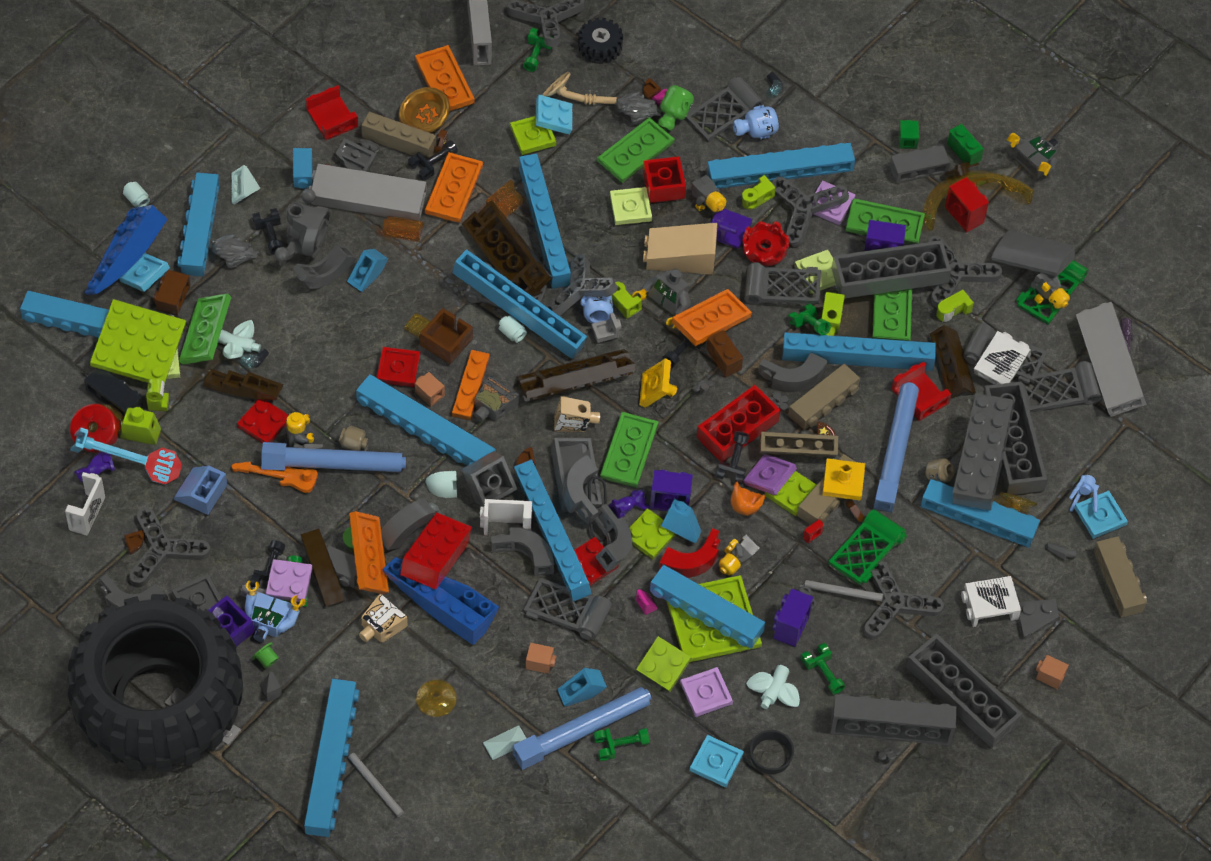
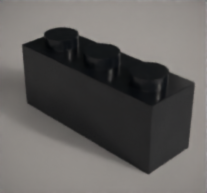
(112, 391)

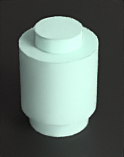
(136, 194)
(512, 328)

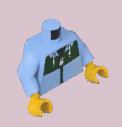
(270, 614)

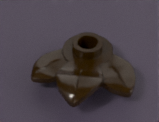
(961, 169)

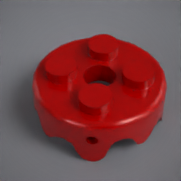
(765, 233)
(106, 420)

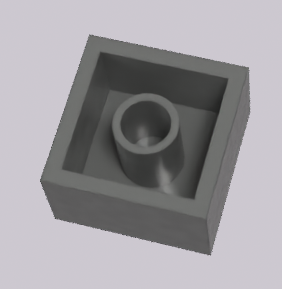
(489, 478)

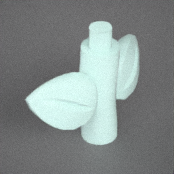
(239, 340)
(774, 687)

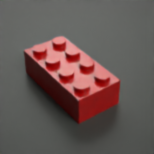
(748, 413)
(436, 550)

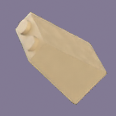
(682, 248)

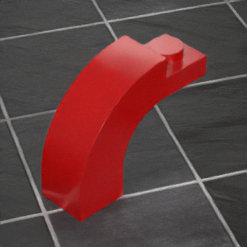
(696, 562)

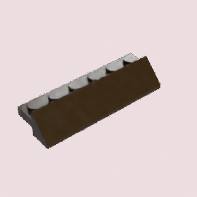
(507, 249)
(575, 374)

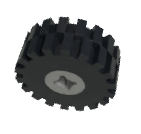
(596, 48)

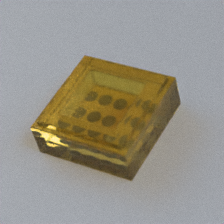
(416, 324)

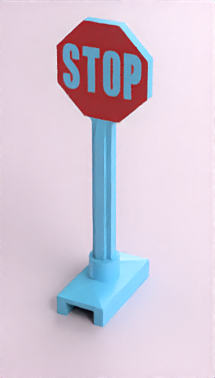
(160, 465)

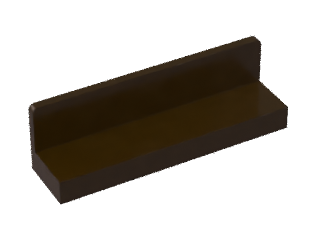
(951, 361)

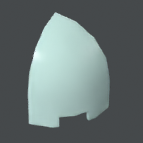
(442, 484)

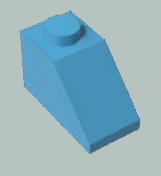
(302, 167)
(367, 269)
(682, 521)
(582, 686)

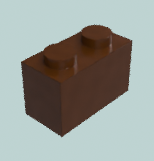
(172, 292)
(724, 353)

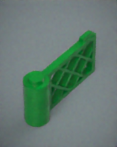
(1073, 274)
(878, 526)

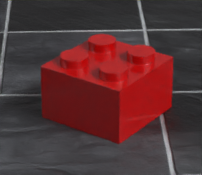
(664, 179)
(966, 204)

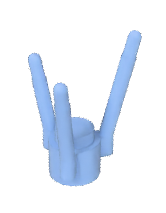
(1085, 486)

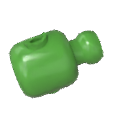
(675, 106)

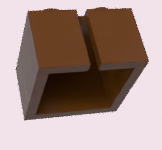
(442, 337)

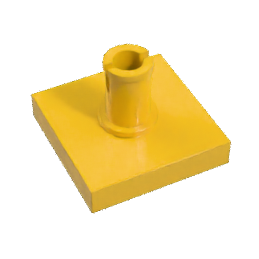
(656, 383)
(843, 479)

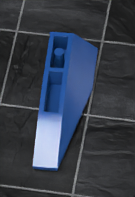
(127, 246)
(451, 603)

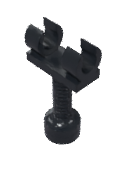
(428, 170)
(268, 223)
(673, 355)
(740, 439)
(276, 548)

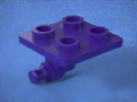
(730, 227)

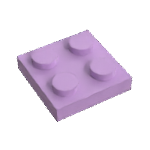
(837, 213)
(289, 580)
(706, 692)

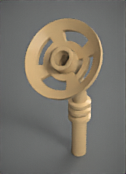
(559, 88)

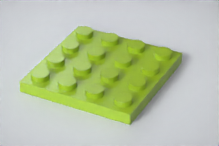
(137, 342)
(707, 642)

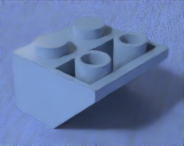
(202, 488)

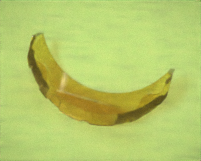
(979, 177)

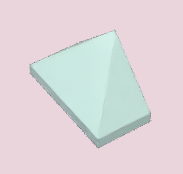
(242, 184)
(504, 742)

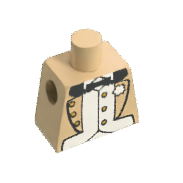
(574, 415)
(382, 620)

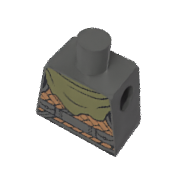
(494, 400)

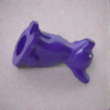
(99, 463)
(624, 505)

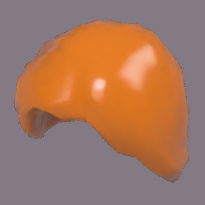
(745, 501)

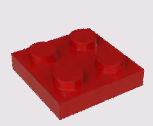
(398, 366)
(263, 421)
(587, 557)

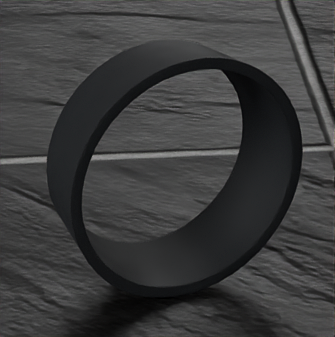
(774, 735)

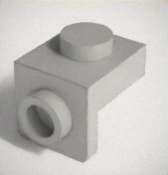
(606, 329)

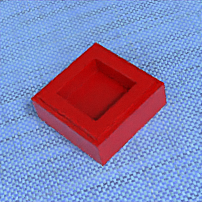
(813, 531)

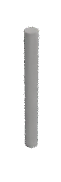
(844, 590)
(375, 784)

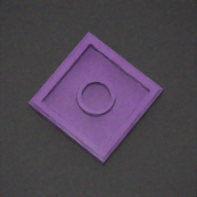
(770, 474)

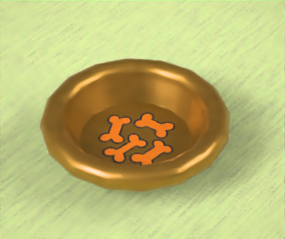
(425, 109)

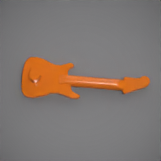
(301, 479)

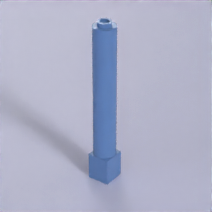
(896, 447)
(278, 456)
(535, 748)

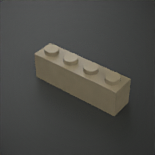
(398, 135)
(824, 397)
(798, 444)
(819, 506)
(1120, 576)

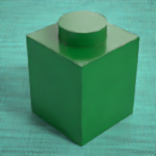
(908, 134)

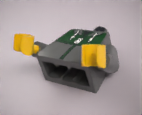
(1035, 154)
(668, 291)

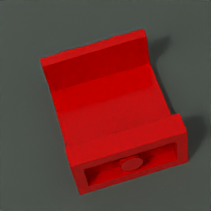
(331, 113)
(929, 397)

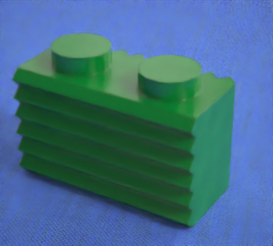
(965, 145)

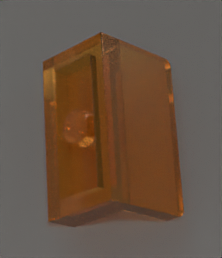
(507, 198)
(403, 228)

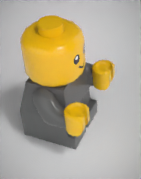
(707, 193)
(1050, 288)
(296, 429)
(735, 557)

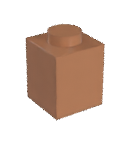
(429, 389)
(540, 658)
(1051, 671)

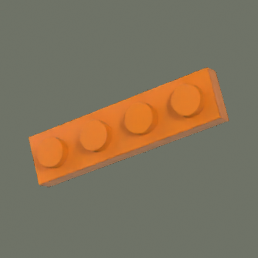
(470, 385)

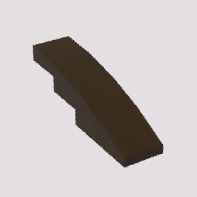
(243, 386)
(322, 567)

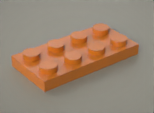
(443, 73)
(454, 187)
(711, 317)
(368, 552)

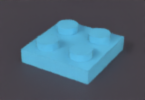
(554, 114)
(144, 272)
(1107, 519)
(716, 761)

